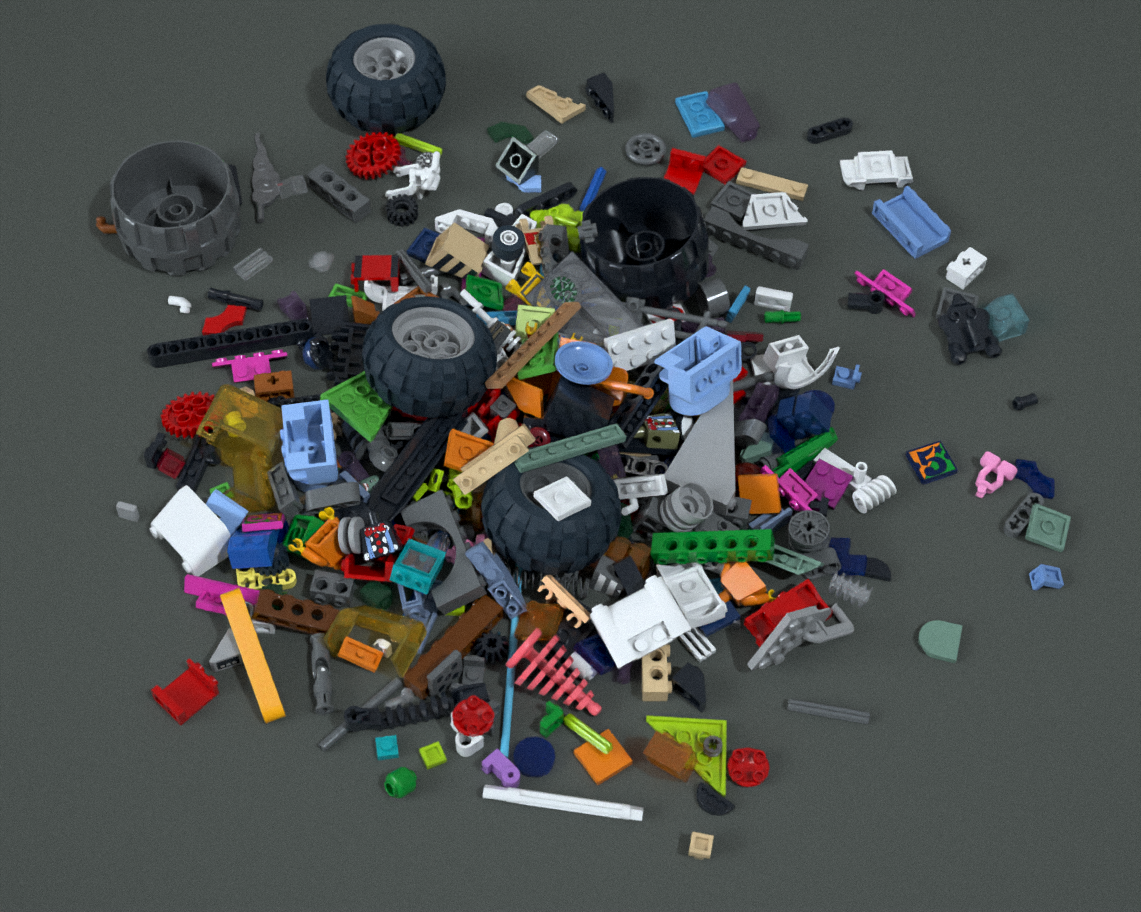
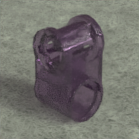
(293, 306)

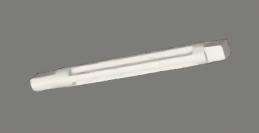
(563, 802)

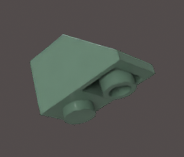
(755, 452)

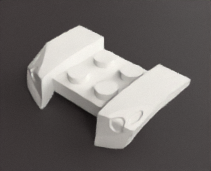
(876, 168)

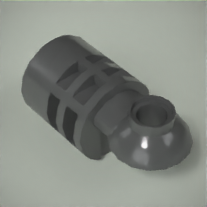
(377, 451)

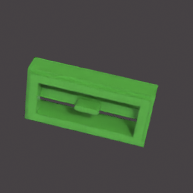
(348, 292)

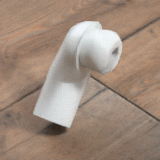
(180, 301)

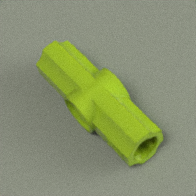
(461, 500)

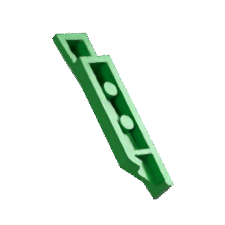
(804, 452)

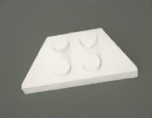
(771, 211)

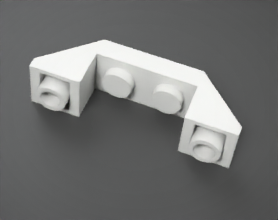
(467, 221)

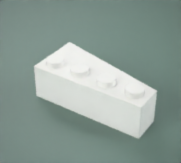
(502, 270)

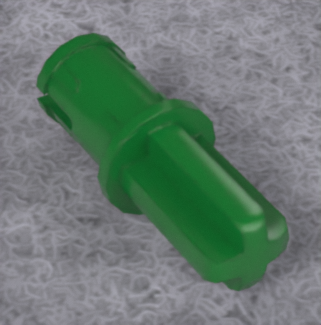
(781, 316)

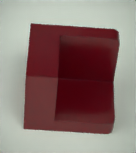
(170, 463)

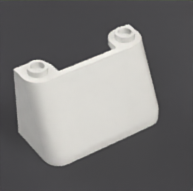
(192, 531)

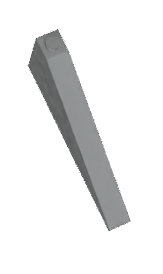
(709, 456)

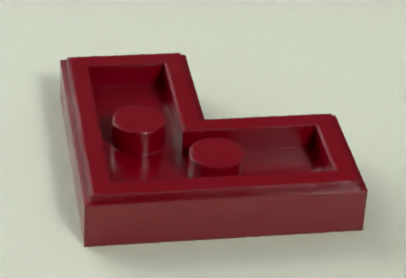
(745, 336)

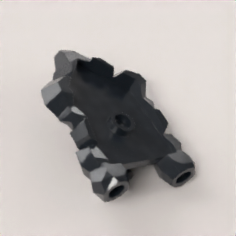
(968, 331)

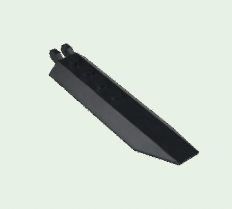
(414, 465)

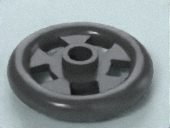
(645, 149)

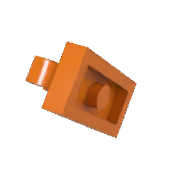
(360, 654)

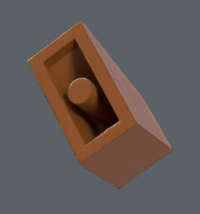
(363, 311)

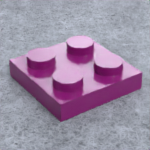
(828, 482)

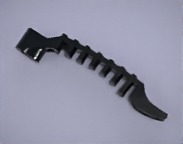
(373, 719)

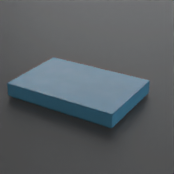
(698, 115)

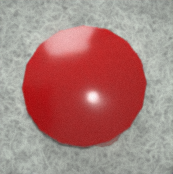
(485, 408)
(473, 717)
(748, 767)

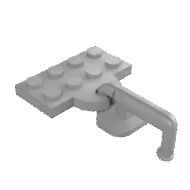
(797, 628)

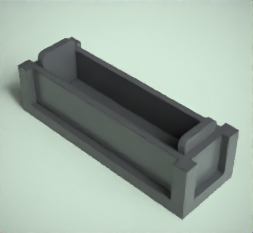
(284, 490)

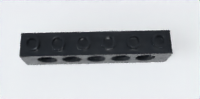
(635, 407)

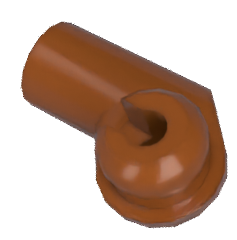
(104, 227)

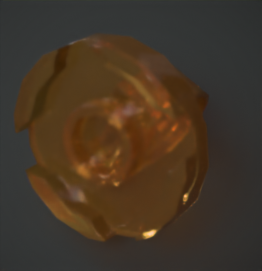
(474, 512)

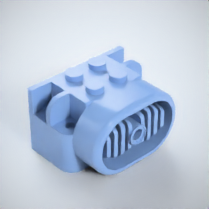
(700, 371)
(309, 444)

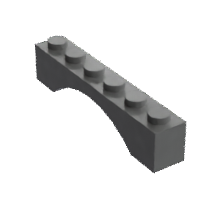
(785, 251)

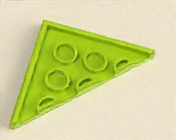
(694, 733)

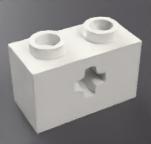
(966, 267)

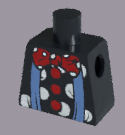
(379, 538)

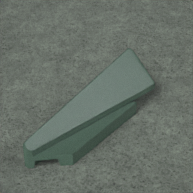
(793, 561)

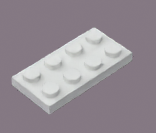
(639, 345)

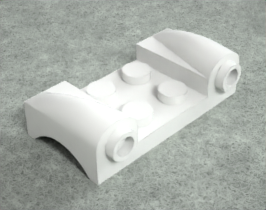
(693, 593)

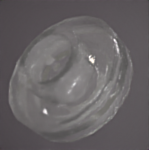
(321, 261)

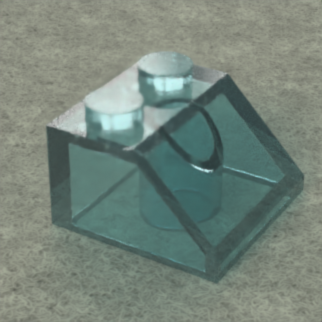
(1007, 317)

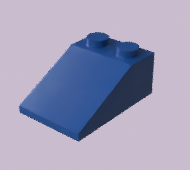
(252, 548)

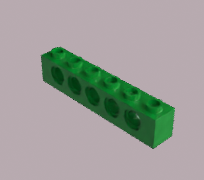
(705, 540)

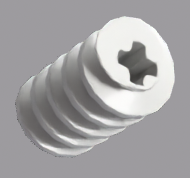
(873, 493)

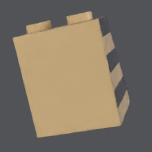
(458, 252)

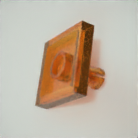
(541, 616)

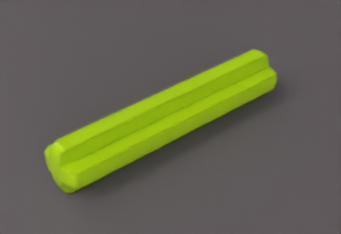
(417, 144)
(588, 733)

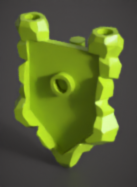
(563, 216)

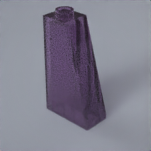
(734, 111)

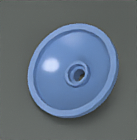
(583, 363)

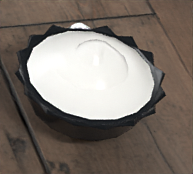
(684, 424)

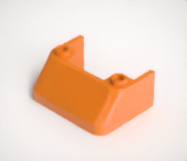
(529, 392)

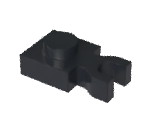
(154, 452)

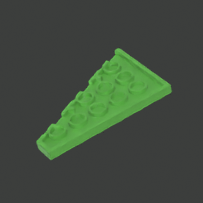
(358, 405)

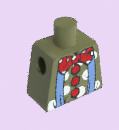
(659, 432)

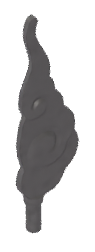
(263, 180)

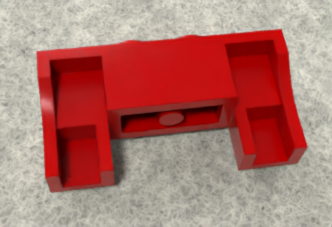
(771, 613)

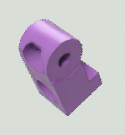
(502, 768)

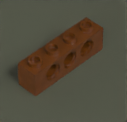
(285, 618)

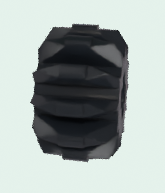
(492, 647)

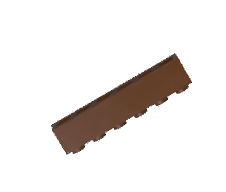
(461, 637)

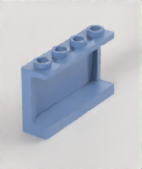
(912, 223)

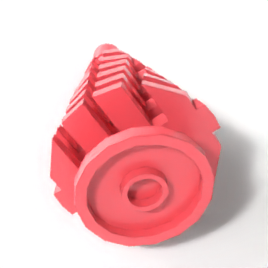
(556, 676)

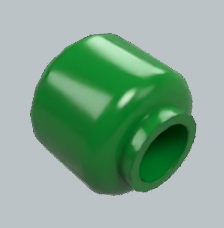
(400, 782)

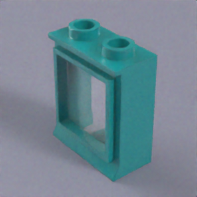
(417, 566)

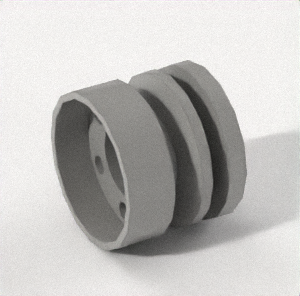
(686, 507)

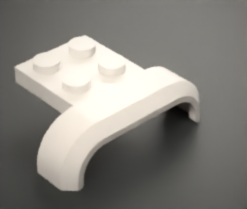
(383, 294)

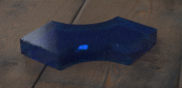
(1034, 478)

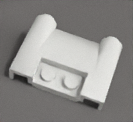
(640, 622)

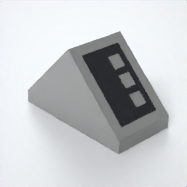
(226, 654)

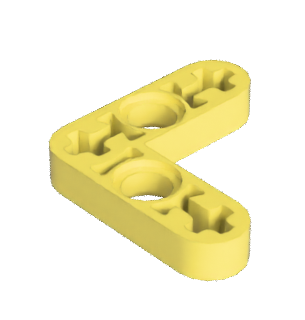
(251, 577)

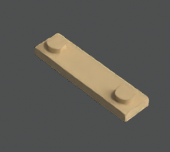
(771, 183)

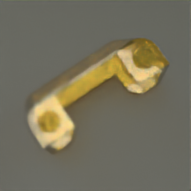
(245, 417)

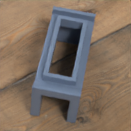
(414, 608)

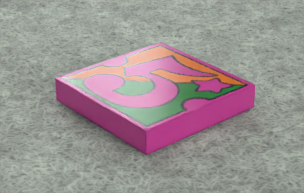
(263, 522)

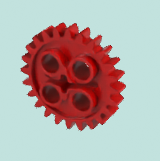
(385, 155)
(186, 414)

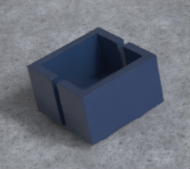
(808, 418)

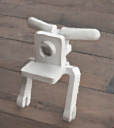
(419, 180)

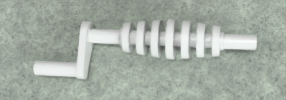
(513, 343)

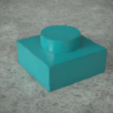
(387, 747)

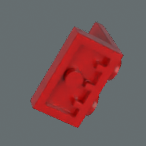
(685, 169)

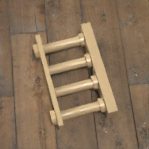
(494, 459)

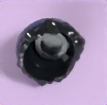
(317, 353)

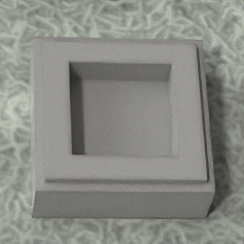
(127, 511)

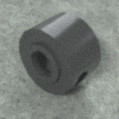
(713, 297)

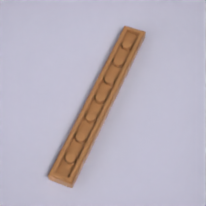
(532, 345)

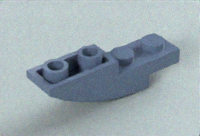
(498, 578)

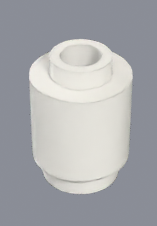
(585, 669)

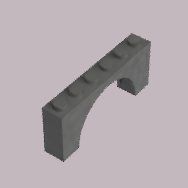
(464, 580)

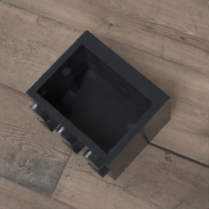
(576, 409)

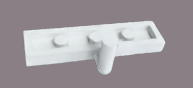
(640, 487)

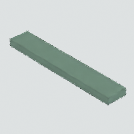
(570, 447)

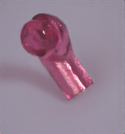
(403, 162)

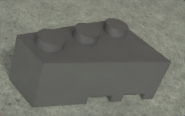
(649, 519)

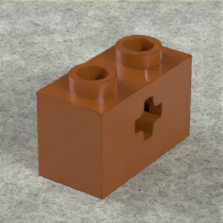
(274, 385)

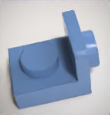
(846, 377)
(1046, 576)

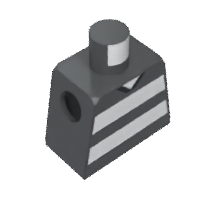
(606, 579)

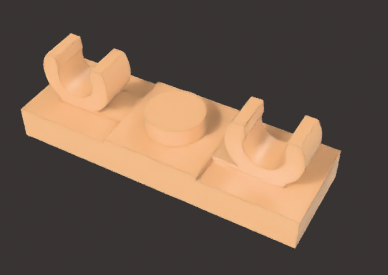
(565, 599)

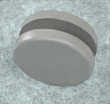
(350, 535)

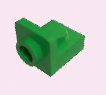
(552, 720)

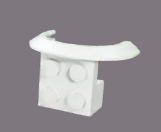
(789, 364)

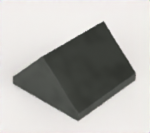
(518, 161)

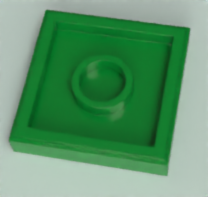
(485, 291)

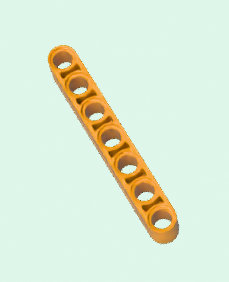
(252, 655)

